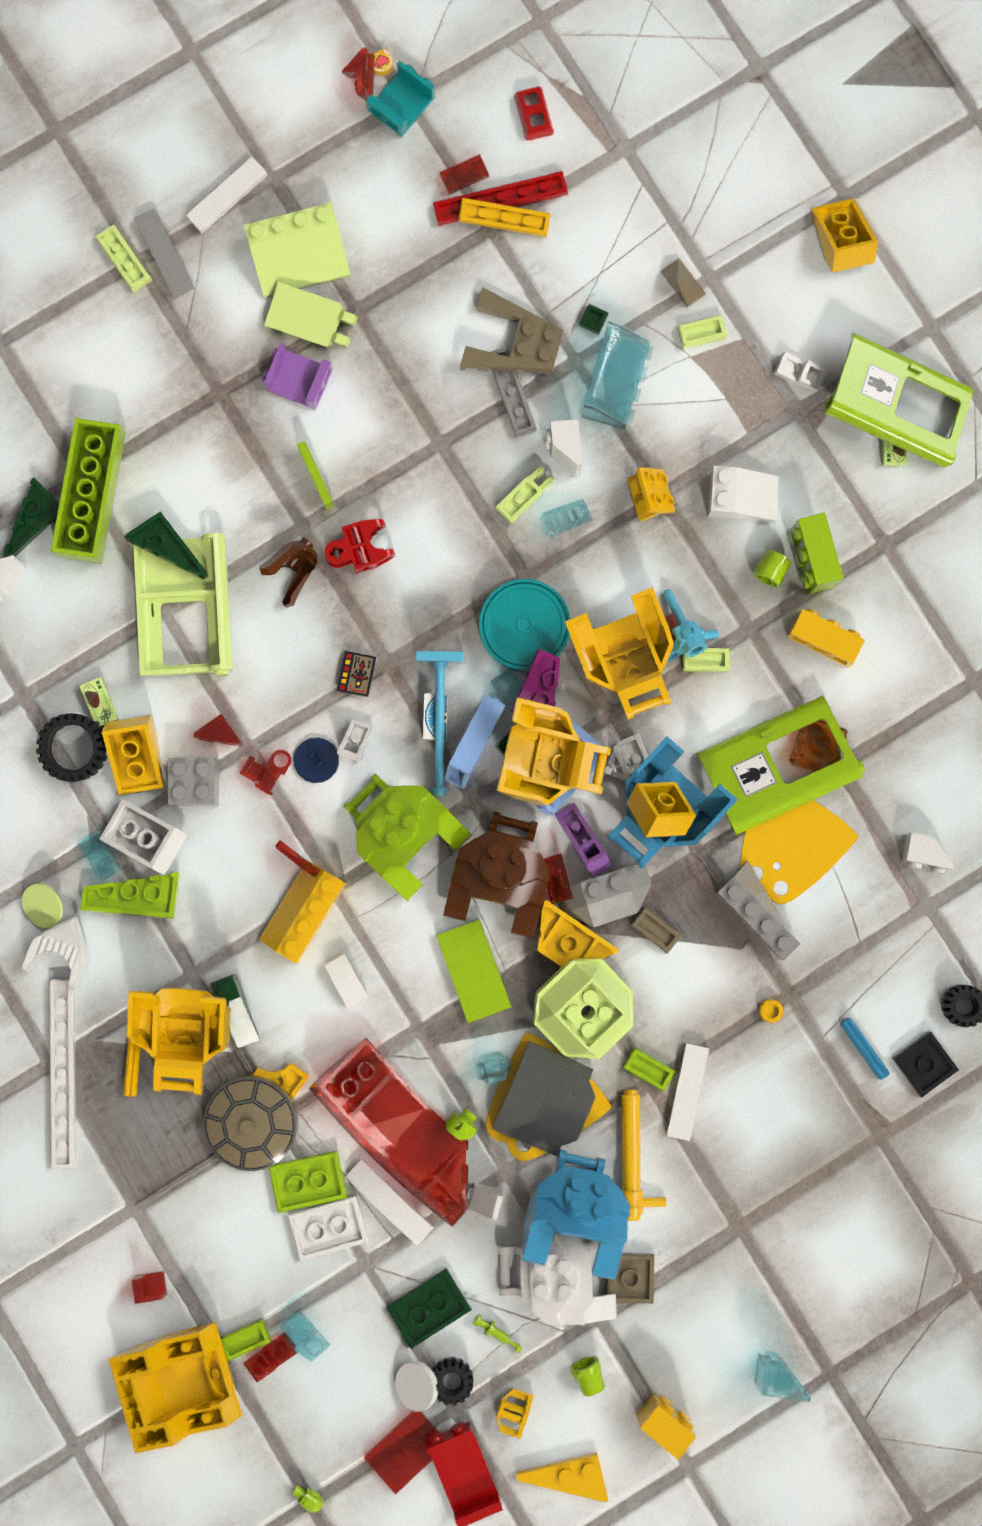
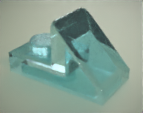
(507, 687)
(305, 1336)

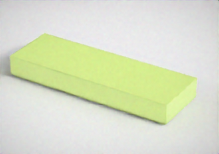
(123, 258)

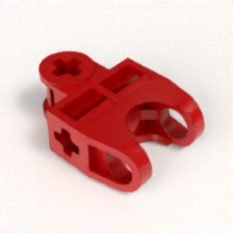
(349, 550)

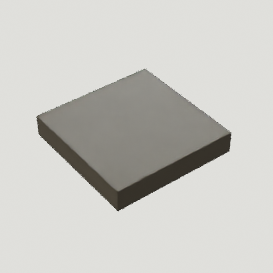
(633, 1279)

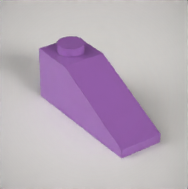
(583, 840)

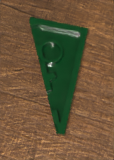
(37, 513)
(162, 540)

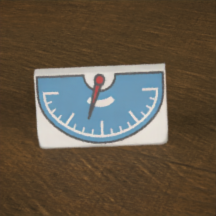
(429, 717)

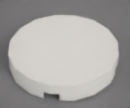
(416, 1386)

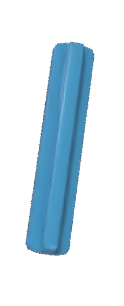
(864, 1048)

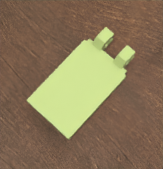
(308, 316)

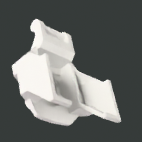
(563, 1287)

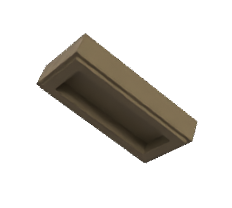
(656, 930)

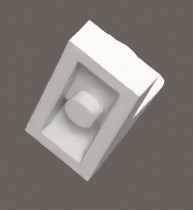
(355, 740)

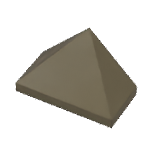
(683, 282)

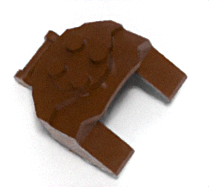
(501, 871)

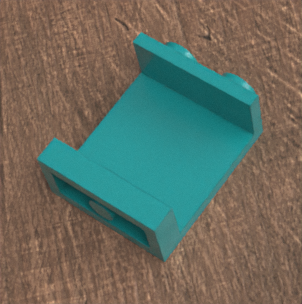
(402, 99)

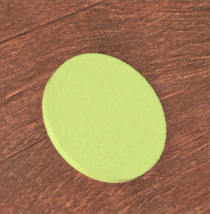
(42, 905)

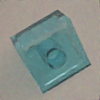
(776, 1378)

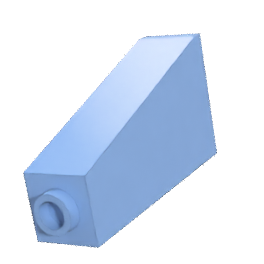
(474, 741)

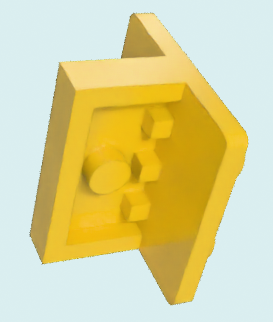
(650, 493)

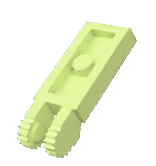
(523, 496)

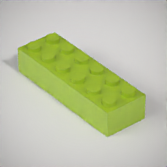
(88, 490)

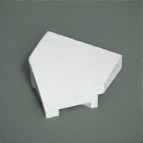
(626, 757)

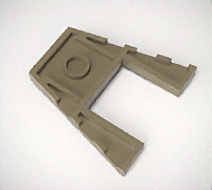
(534, 342)

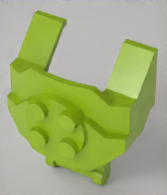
(398, 827)

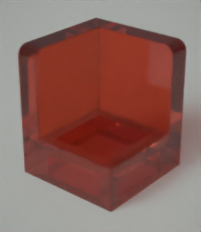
(149, 1287)

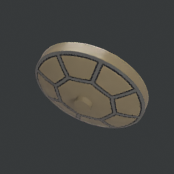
(250, 1123)

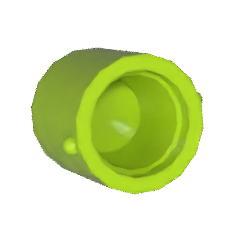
(772, 568)

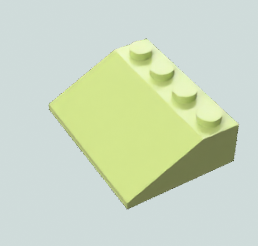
(297, 249)

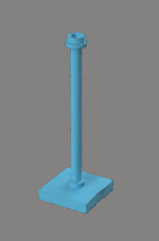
(440, 661)

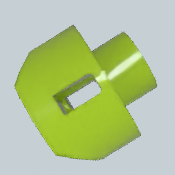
(465, 1121)

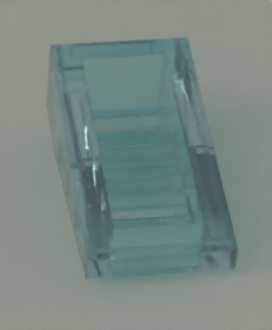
(559, 528)

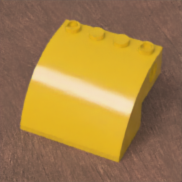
(175, 1387)

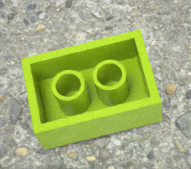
(816, 553)

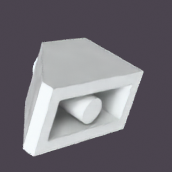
(485, 1200)

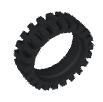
(45, 749)

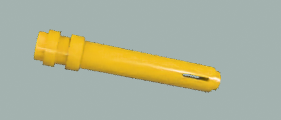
(631, 1158)

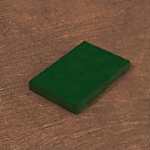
(428, 1308)

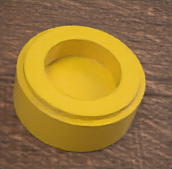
(770, 1010)

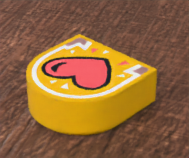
(383, 62)

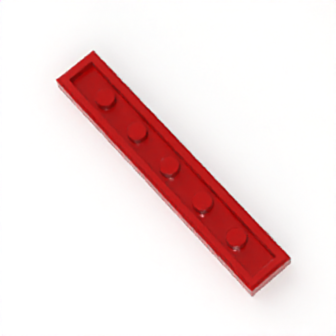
(511, 194)

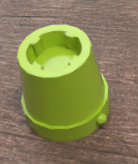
(588, 1375)

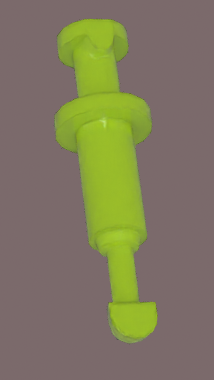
(495, 1332)

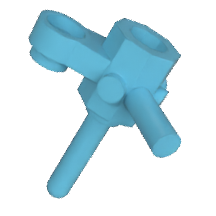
(688, 635)

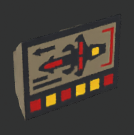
(356, 674)

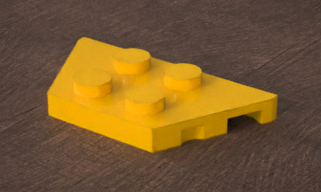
(565, 938)

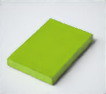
(307, 1181)

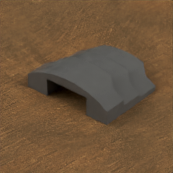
(546, 1100)

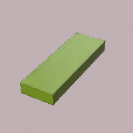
(315, 475)

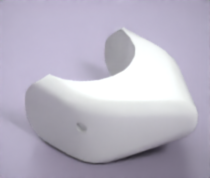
(66, 940)

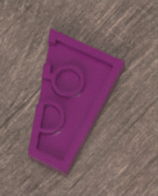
(540, 679)

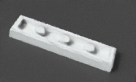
(226, 195)
(687, 1092)

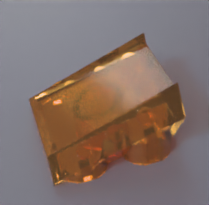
(815, 747)

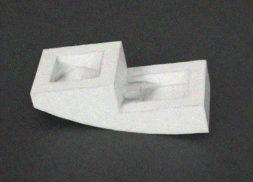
(799, 372)
(345, 980)

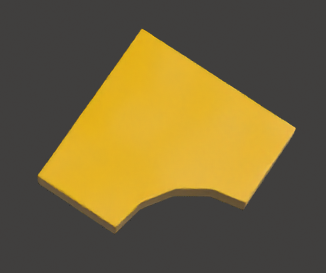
(289, 1078)

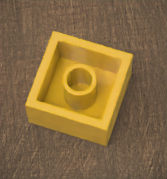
(661, 809)
(666, 1425)

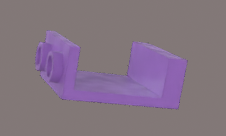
(297, 377)

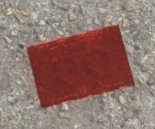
(402, 1451)

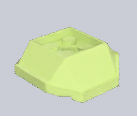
(567, 992)

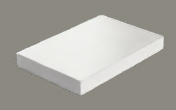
(328, 1228)

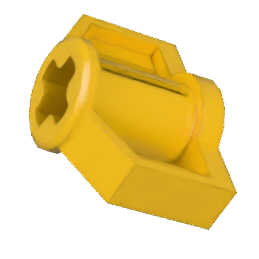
(523, 1411)

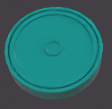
(520, 620)

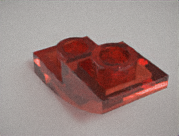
(270, 1357)

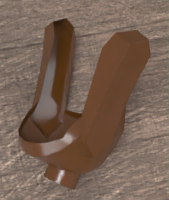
(303, 566)

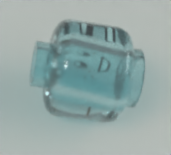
(492, 1067)

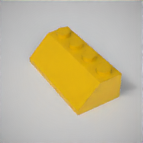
(302, 913)

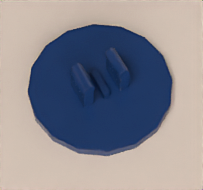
(316, 760)

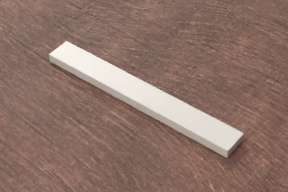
(62, 1074)

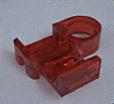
(265, 776)

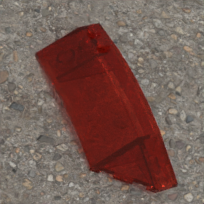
(397, 1129)

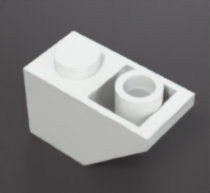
(925, 851)

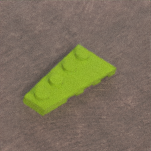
(134, 897)

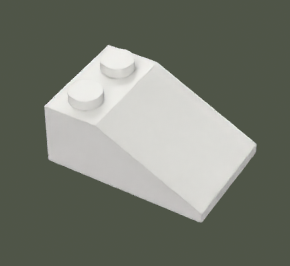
(742, 494)
(143, 837)

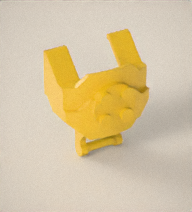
(627, 653)
(547, 756)
(179, 1032)

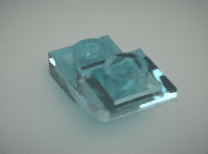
(99, 856)

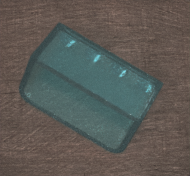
(617, 377)

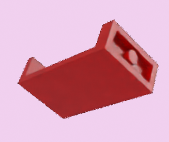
(464, 1474)

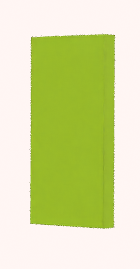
(473, 971)

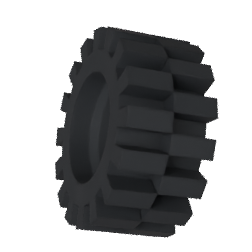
(950, 1009)
(465, 1374)

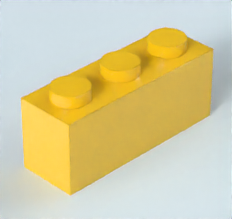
(826, 637)

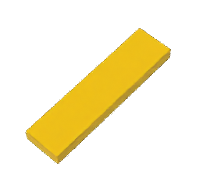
(504, 217)

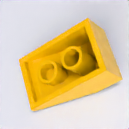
(844, 235)
(134, 754)

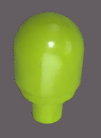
(308, 1499)

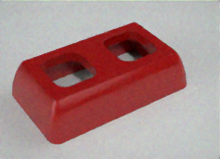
(524, 111)

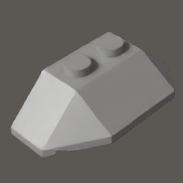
(609, 896)

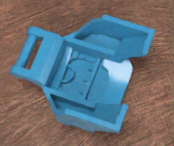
(657, 769)
(581, 1206)

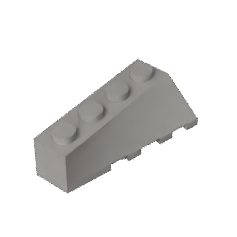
(752, 905)

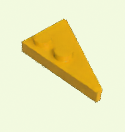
(574, 1476)

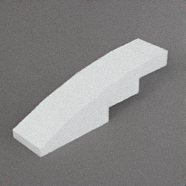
(389, 1202)

